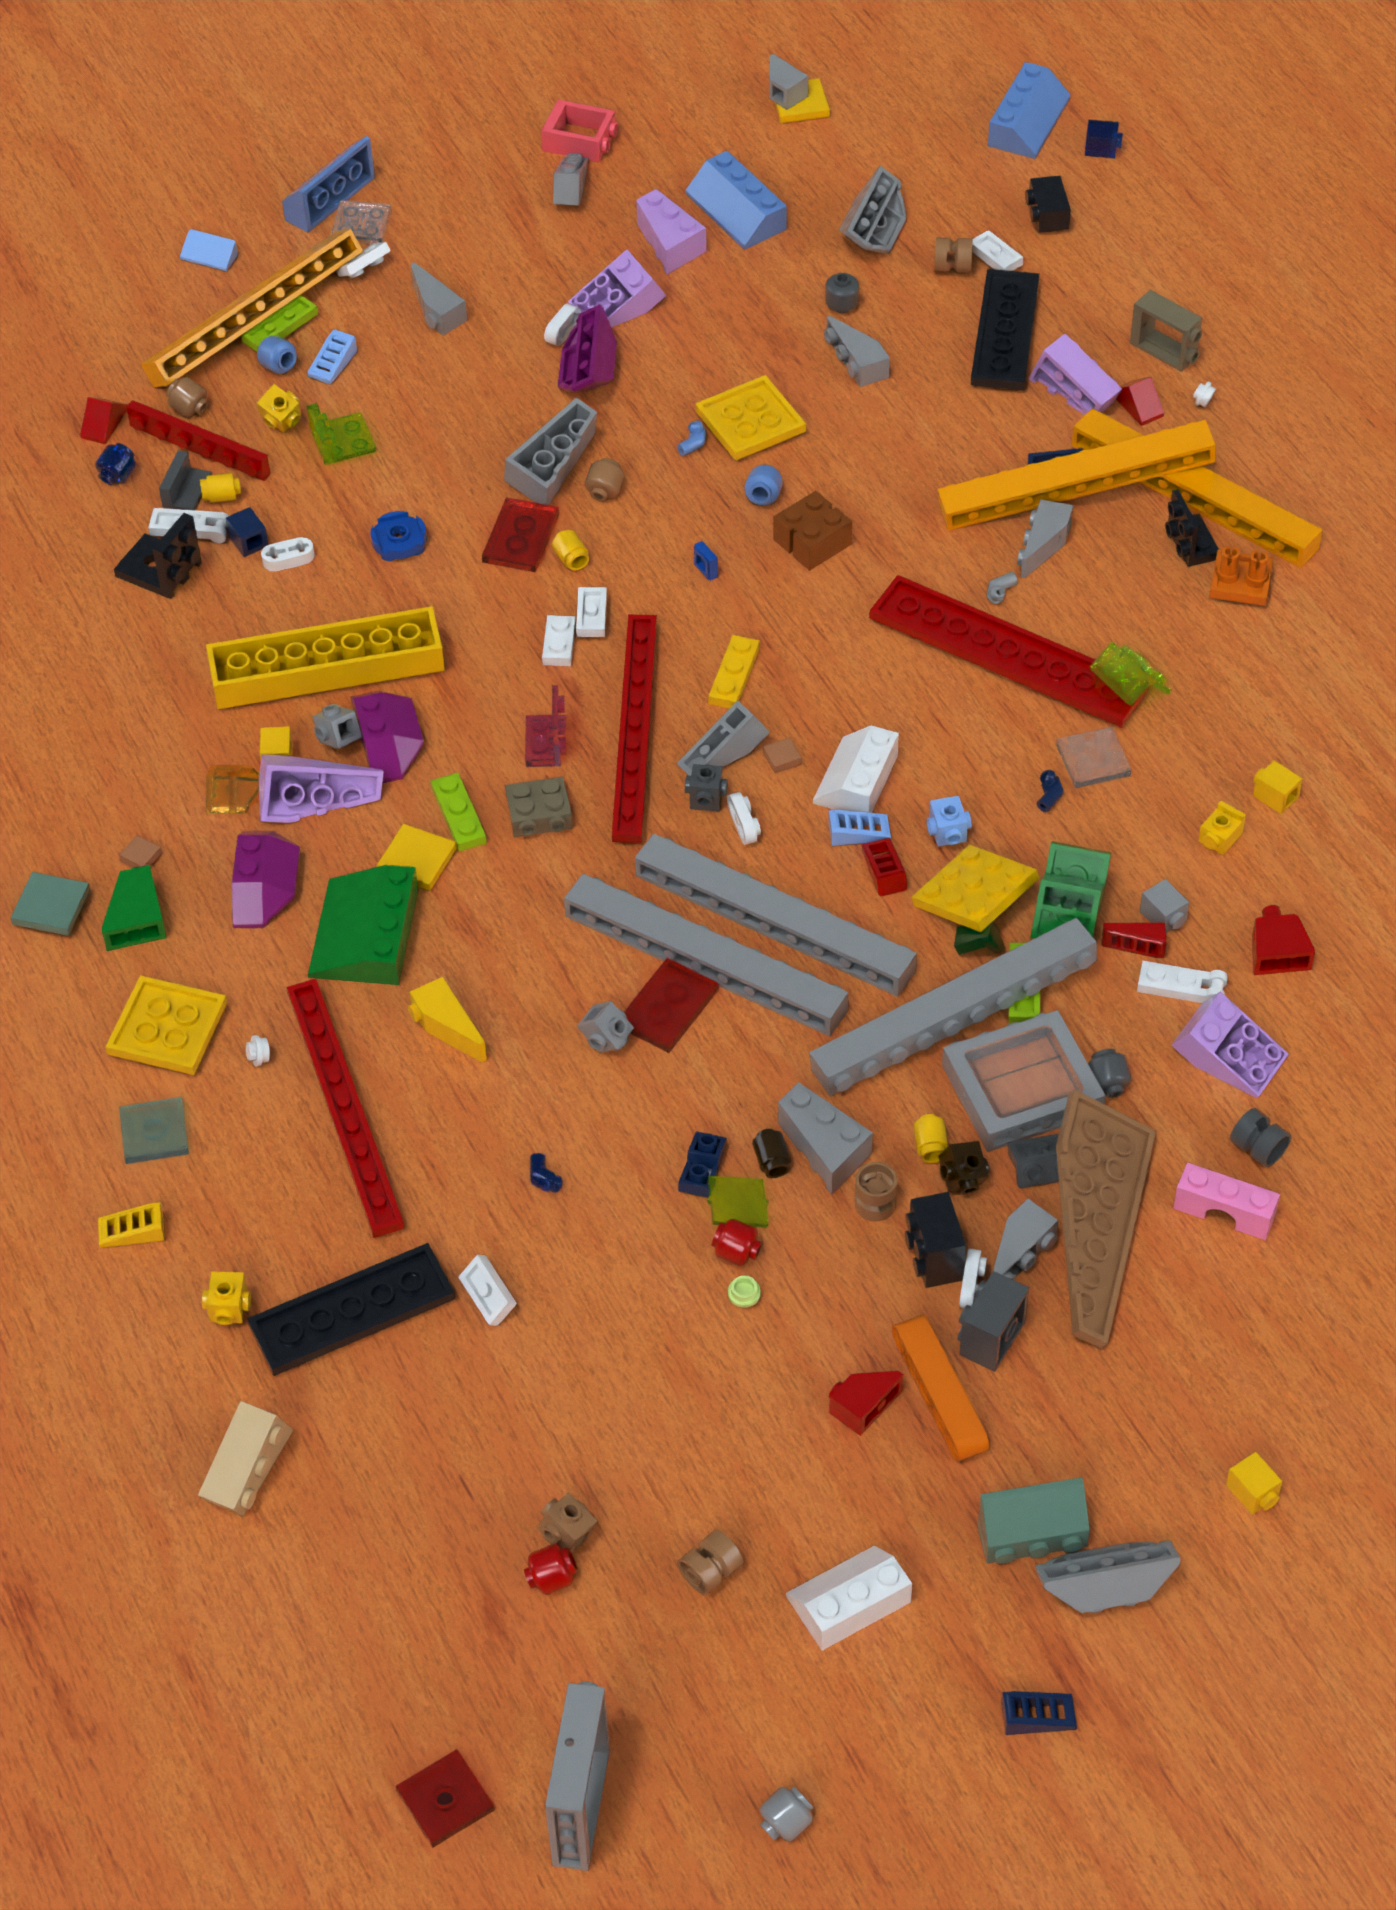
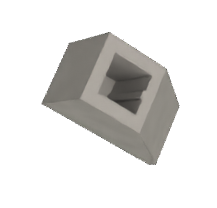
(786, 83)

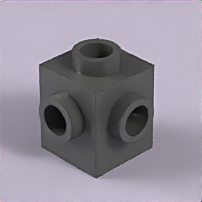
(706, 787)

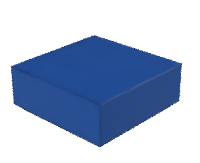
(705, 561)

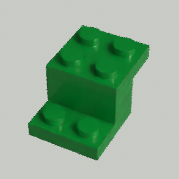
(1071, 888)

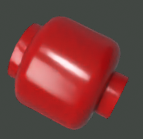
(736, 1242)
(551, 1568)

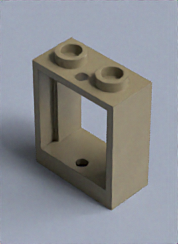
(1145, 337)

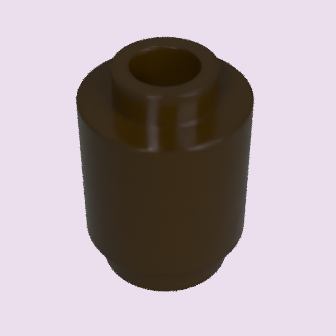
(772, 1153)

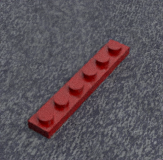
(198, 440)

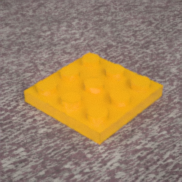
(750, 417)
(975, 888)
(166, 1025)

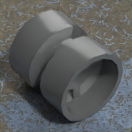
(1264, 1140)

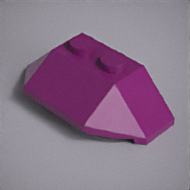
(588, 353)
(388, 732)
(262, 877)

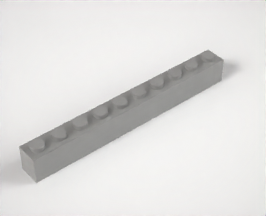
(776, 914)
(717, 957)
(953, 1007)

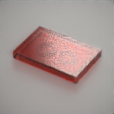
(520, 534)
(669, 1004)

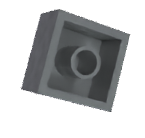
(993, 1320)

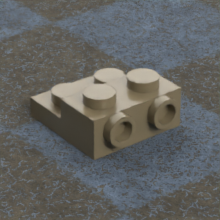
(538, 807)

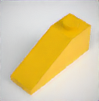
(445, 1018)

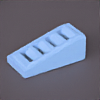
(335, 342)
(845, 836)

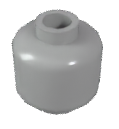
(786, 1814)

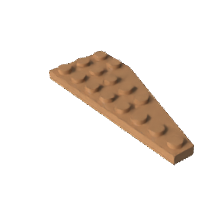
(1101, 1186)

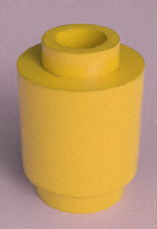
(220, 487)
(570, 550)
(930, 1137)

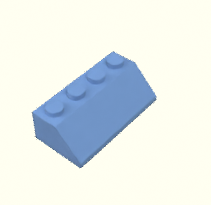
(1028, 111)
(334, 182)
(737, 201)

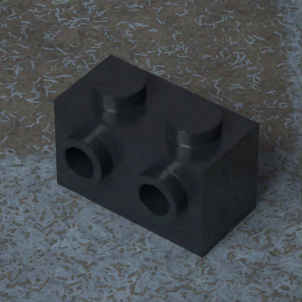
(1048, 204)

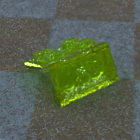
(339, 437)
(1127, 672)

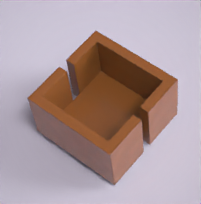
(817, 529)

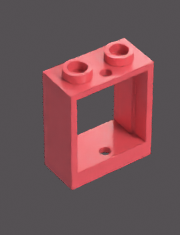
(562, 142)

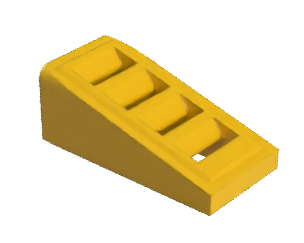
(143, 1234)

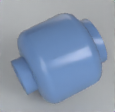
(276, 354)
(763, 485)

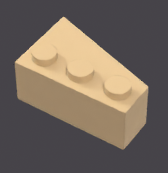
(244, 1458)

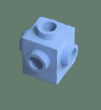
(948, 821)

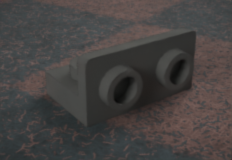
(1034, 1160)

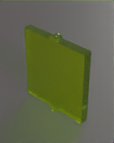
(737, 1199)

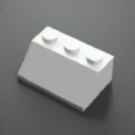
(858, 770)
(851, 1596)

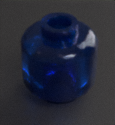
(115, 464)

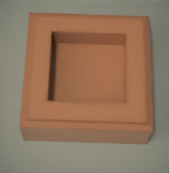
(782, 755)
(140, 853)

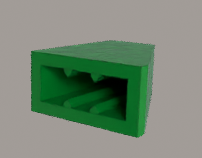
(133, 911)

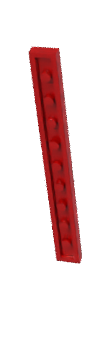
(634, 729)
(345, 1109)

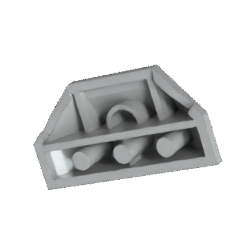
(876, 213)
(1109, 1574)

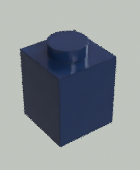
(246, 531)

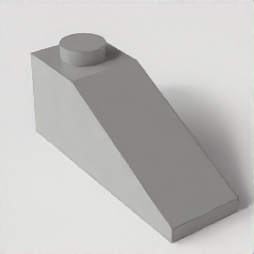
(439, 304)
(727, 740)

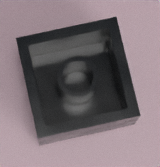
(935, 1240)

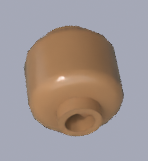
(187, 397)
(604, 479)

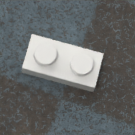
(996, 252)
(370, 256)
(591, 611)
(559, 640)
(487, 1290)

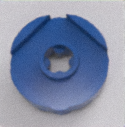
(391, 547)

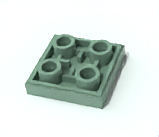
(50, 903)

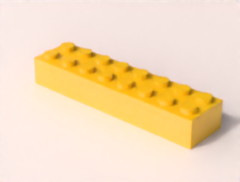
(325, 657)

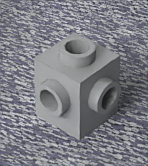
(336, 726)
(605, 1027)

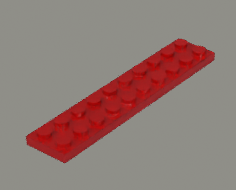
(1000, 648)

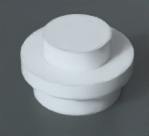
(1204, 394)
(257, 1050)

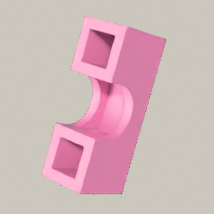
(1248, 1204)

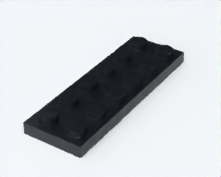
(1005, 329)
(350, 1309)

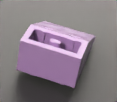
(621, 289)
(1230, 1046)

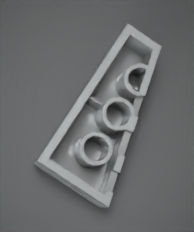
(551, 453)

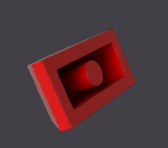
(864, 1398)

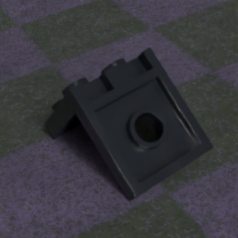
(172, 554)

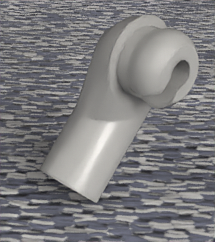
(997, 587)

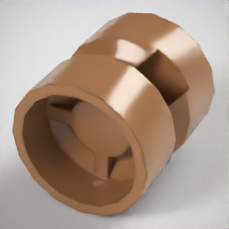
(963, 255)
(875, 1191)
(706, 1565)

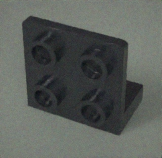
(1189, 533)

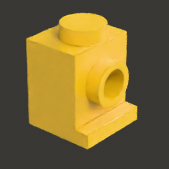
(1222, 828)

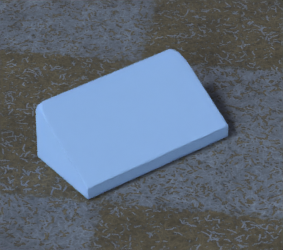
(209, 250)

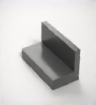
(182, 484)

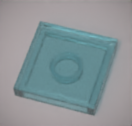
(154, 1130)

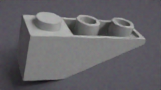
(570, 179)
(861, 354)
(1048, 534)
(1024, 1237)

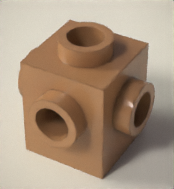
(566, 1522)

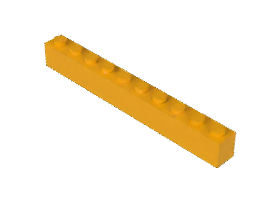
(251, 308)
(1077, 474)
(1215, 497)

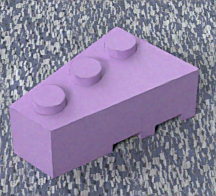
(670, 230)
(1075, 376)

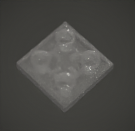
(365, 219)
(1093, 757)

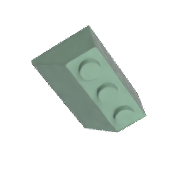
(1033, 1521)

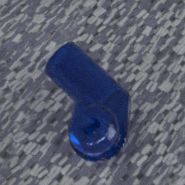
(542, 1177)

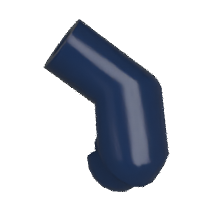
(1052, 790)

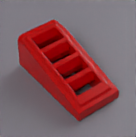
(886, 868)
(1137, 938)

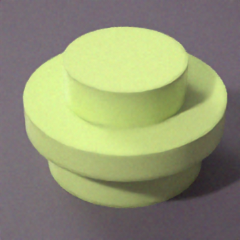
(744, 1291)

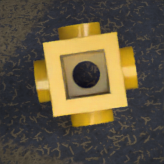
(279, 408)
(226, 1297)

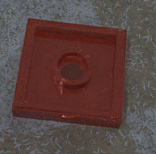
(444, 1798)

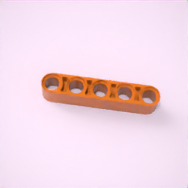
(940, 1388)

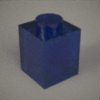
(1102, 139)

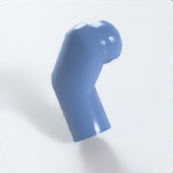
(696, 438)

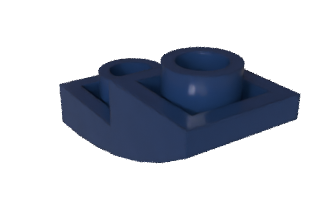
(702, 1161)

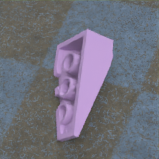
(307, 787)

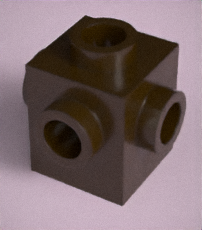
(963, 1167)

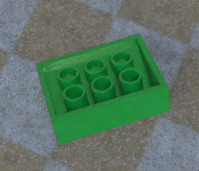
(365, 926)

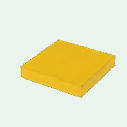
(811, 107)
(419, 850)

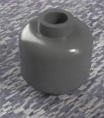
(842, 292)
(1110, 1071)

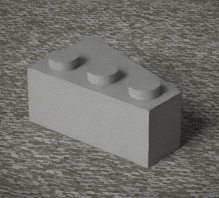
(824, 1134)

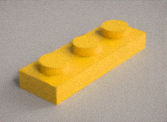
(734, 671)

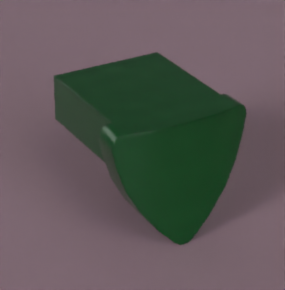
(970, 939)

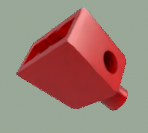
(1280, 943)

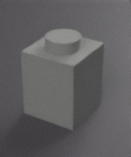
(1164, 905)

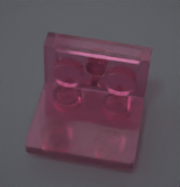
(544, 734)

